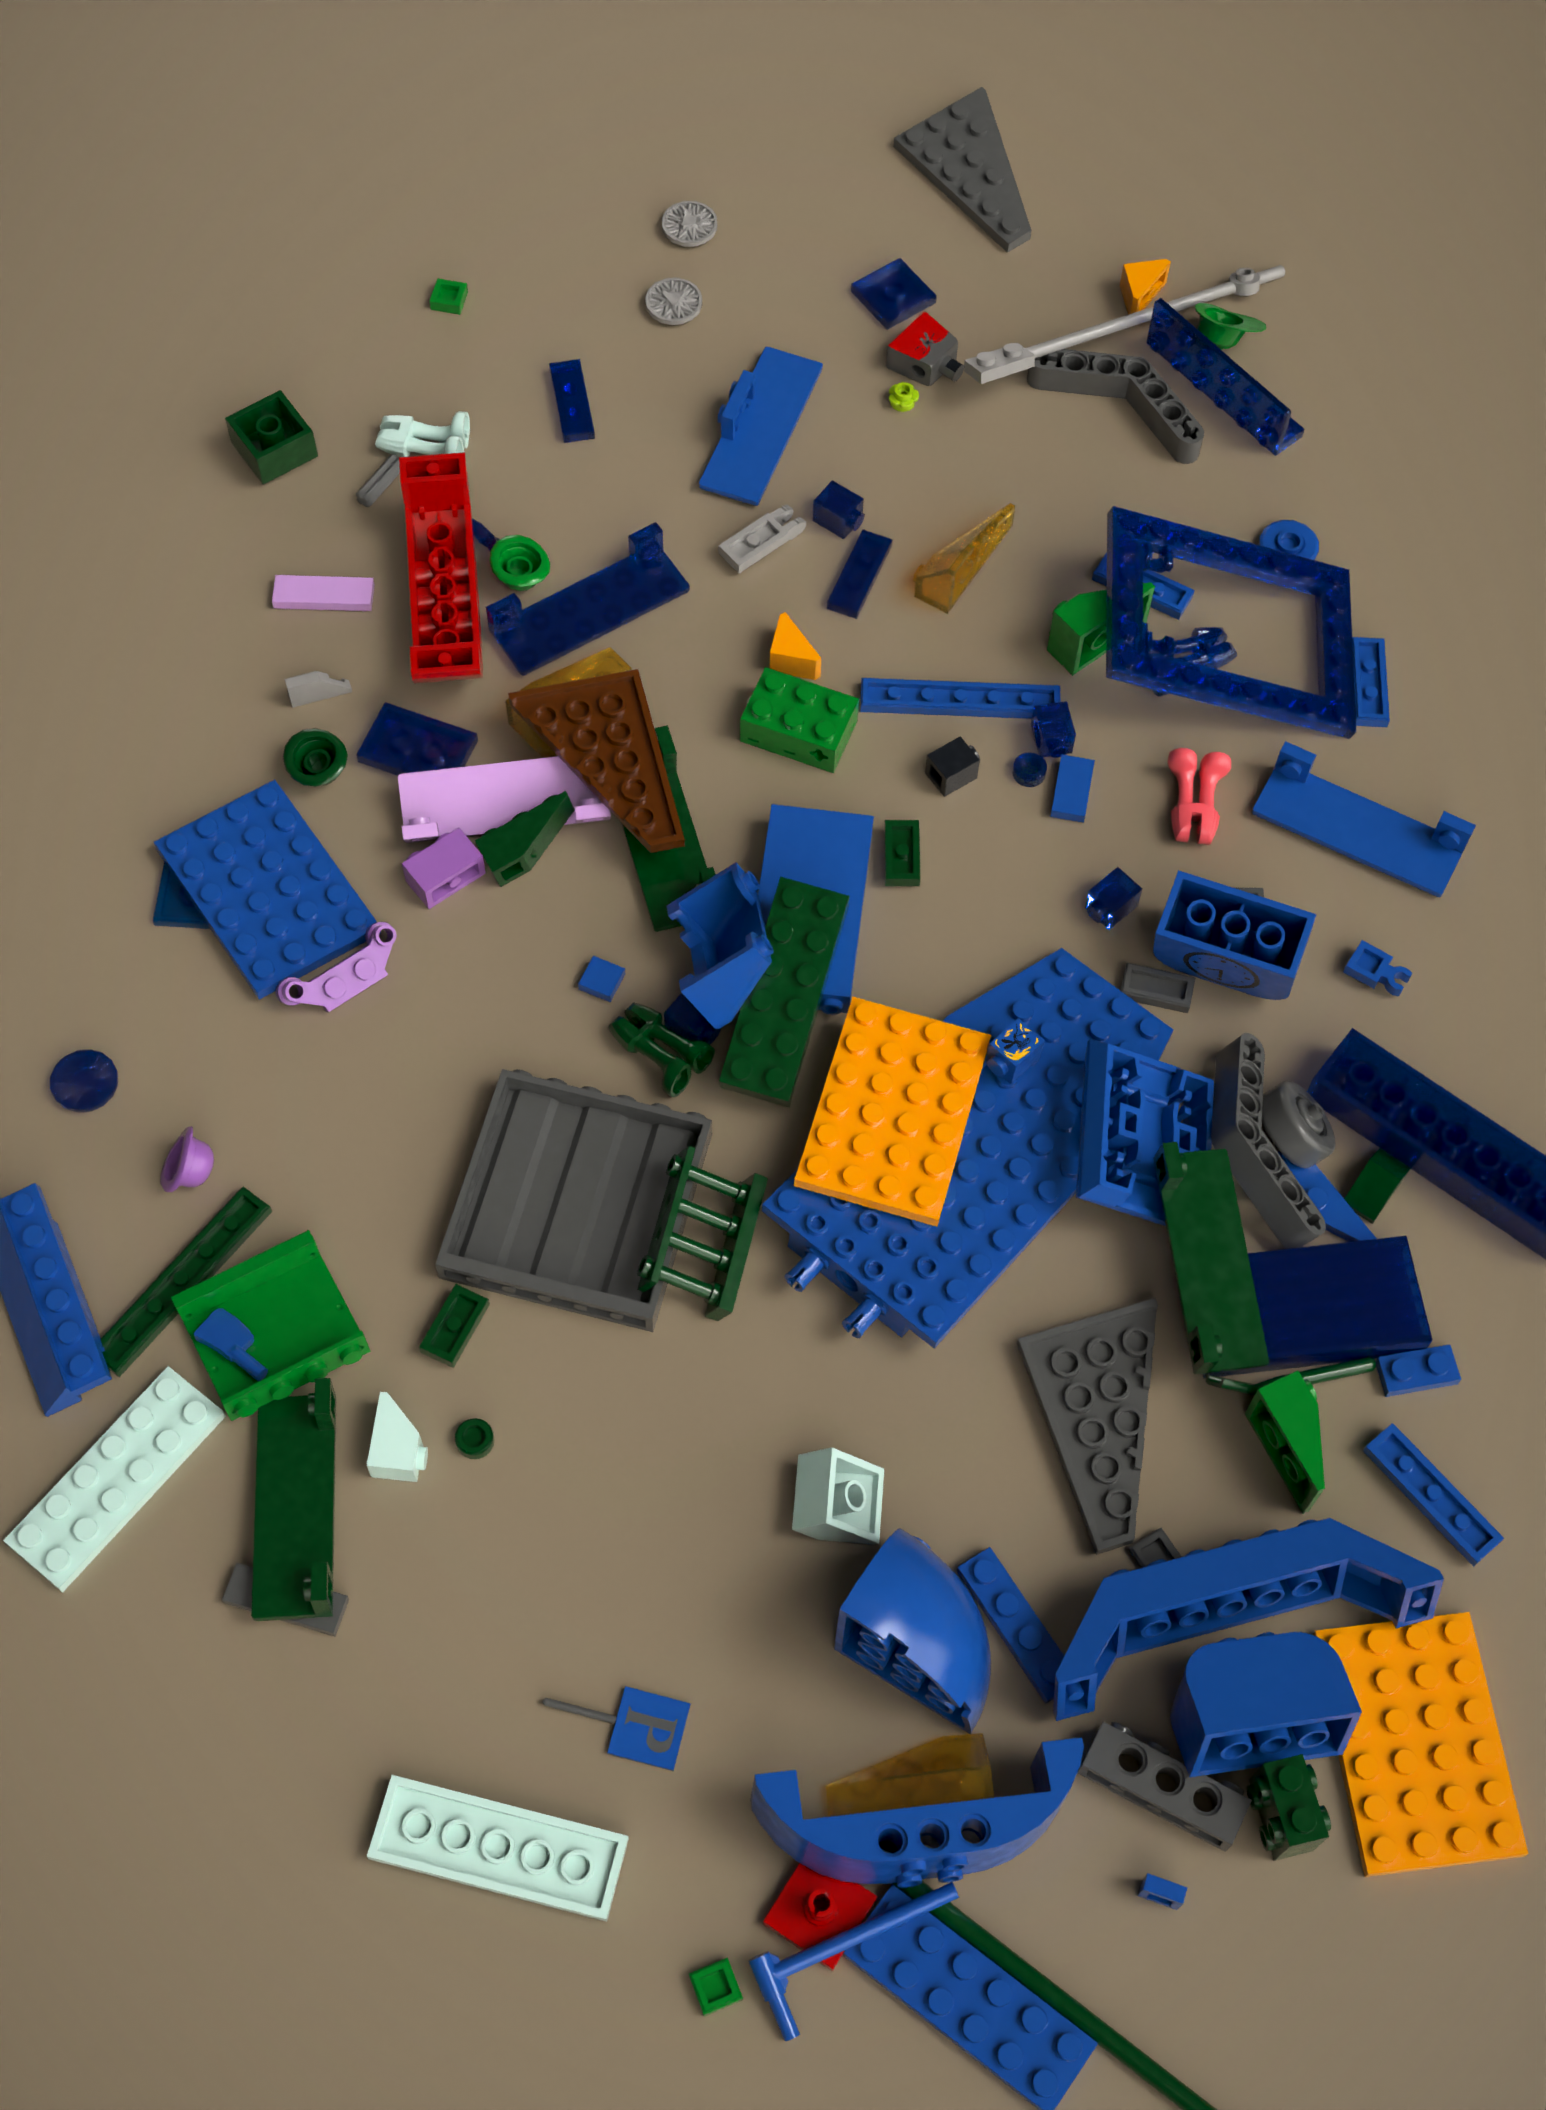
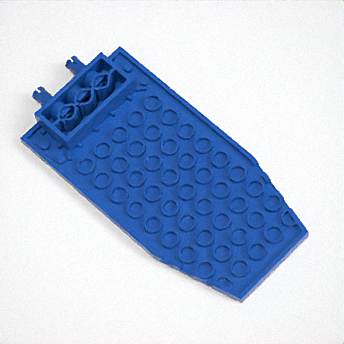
(1009, 1171)

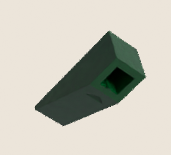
(522, 841)

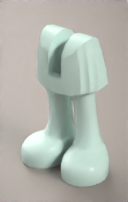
(403, 435)

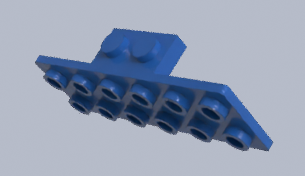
(759, 424)

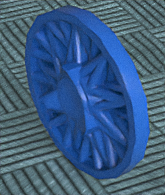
(1291, 538)

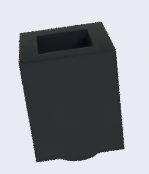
(952, 766)

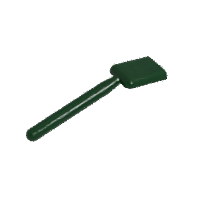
(1314, 1375)

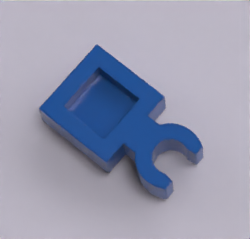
(1372, 966)

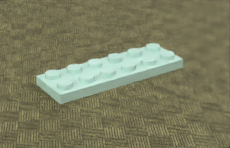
(114, 1479)
(498, 1847)

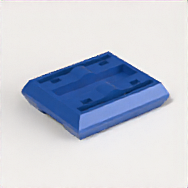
(1126, 1117)

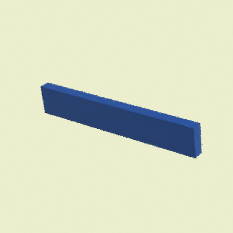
(954, 697)

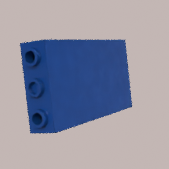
(828, 853)

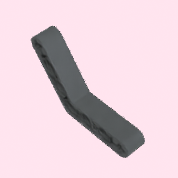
(1128, 379)
(1250, 1153)

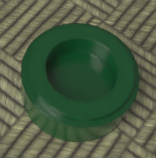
(474, 1438)

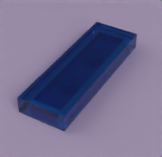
(572, 401)
(859, 574)

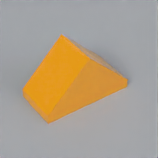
(1142, 282)
(792, 651)

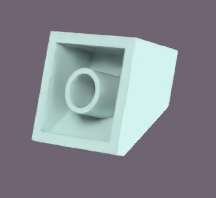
(838, 1497)

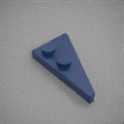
(1337, 1213)

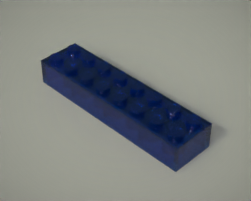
(1436, 1136)

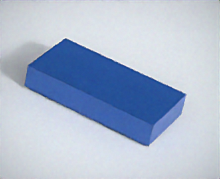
(1072, 788)

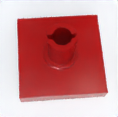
(818, 1908)

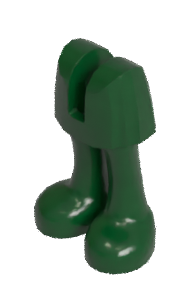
(638, 1036)

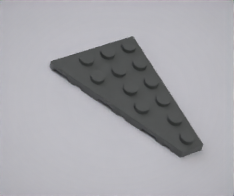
(1094, 1399)

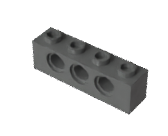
(1140, 1787)

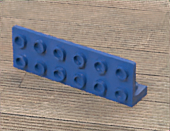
(1360, 826)

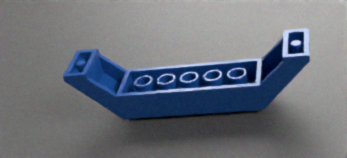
(1237, 1587)

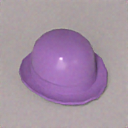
(187, 1163)

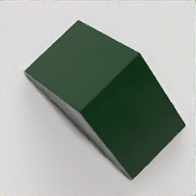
(1376, 1185)

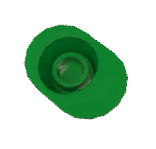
(1225, 327)

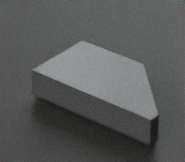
(315, 687)

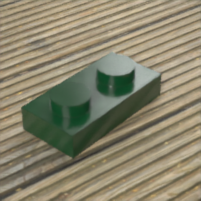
(902, 853)
(454, 1325)

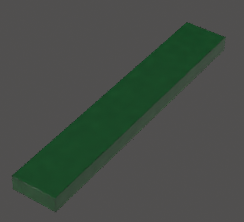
(192, 1266)

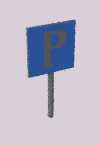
(645, 1728)

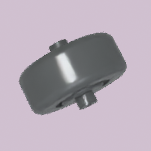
(1297, 1125)

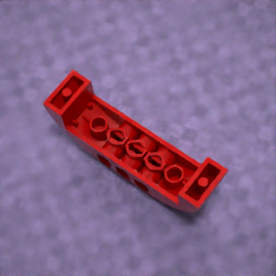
(441, 569)

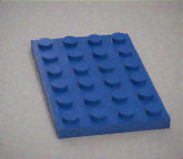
(266, 888)

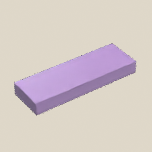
(323, 593)

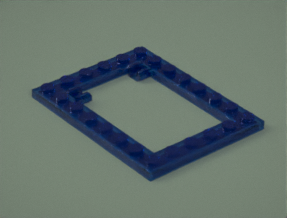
(1150, 663)

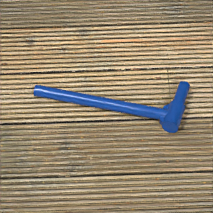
(772, 1973)

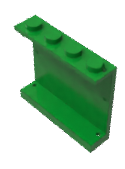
(295, 1319)

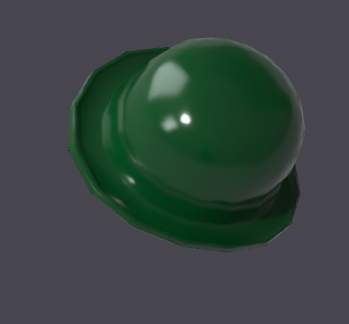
(314, 757)

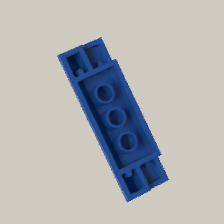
(47, 1303)

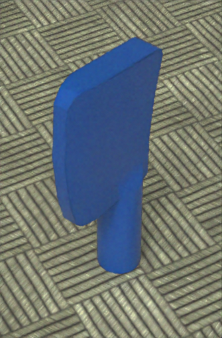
(230, 1339)

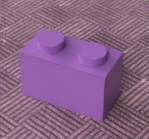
(443, 867)

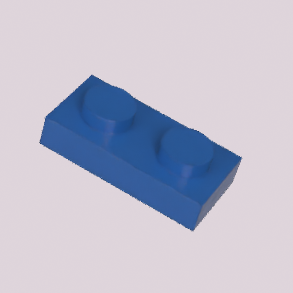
(1417, 1370)

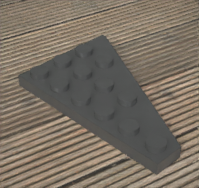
(968, 163)

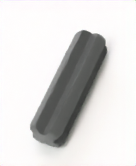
(379, 481)

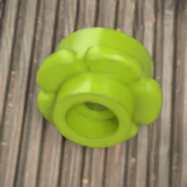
(903, 396)

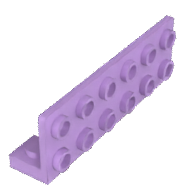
(488, 796)

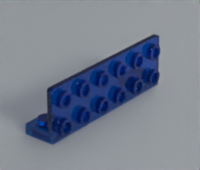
(1222, 379)
(589, 606)

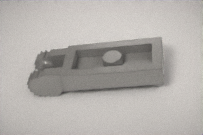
(761, 538)

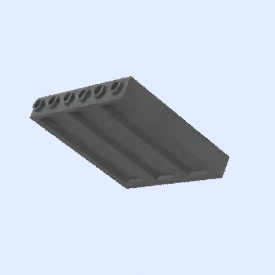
(569, 1198)

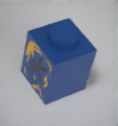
(1014, 1051)

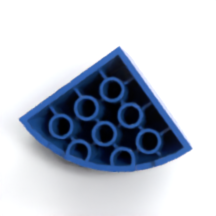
(918, 1630)

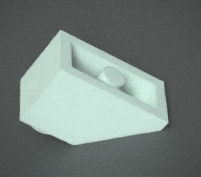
(395, 1444)

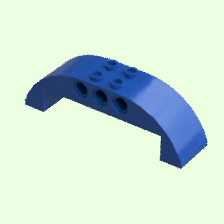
(853, 1844)

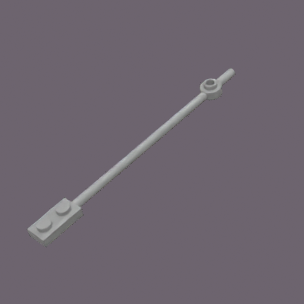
(1016, 358)

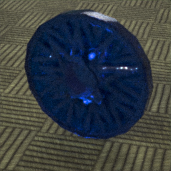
(84, 1081)

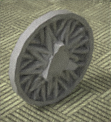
(689, 223)
(673, 301)

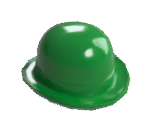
(519, 562)

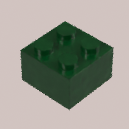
(271, 437)

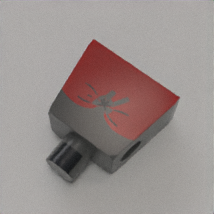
(925, 352)

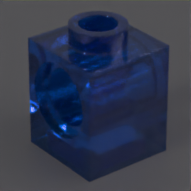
(1053, 729)

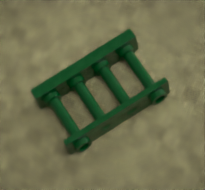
(737, 1228)

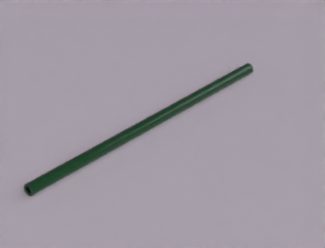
(1064, 2003)

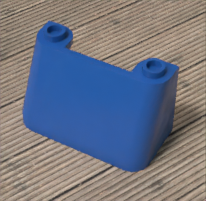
(725, 943)

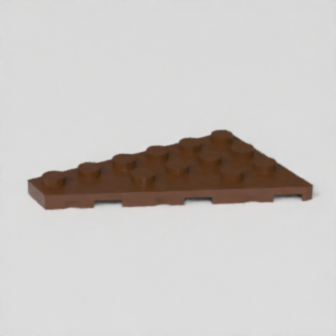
(611, 745)

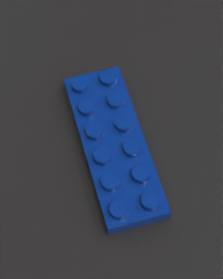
(975, 2004)

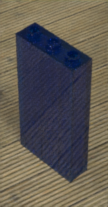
(1337, 1303)

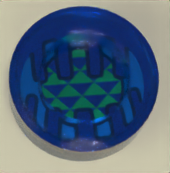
(1029, 769)

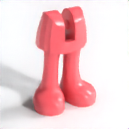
(1212, 768)

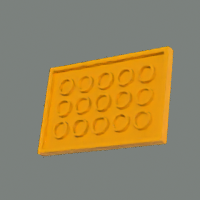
(893, 1111)
(1427, 1750)

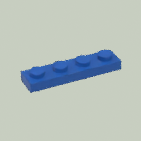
(1433, 1494)
(1013, 1620)

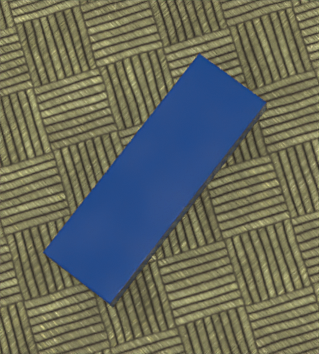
(1168, 594)
(1370, 682)

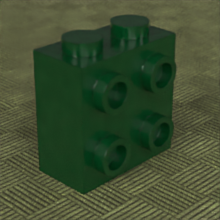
(1288, 1807)

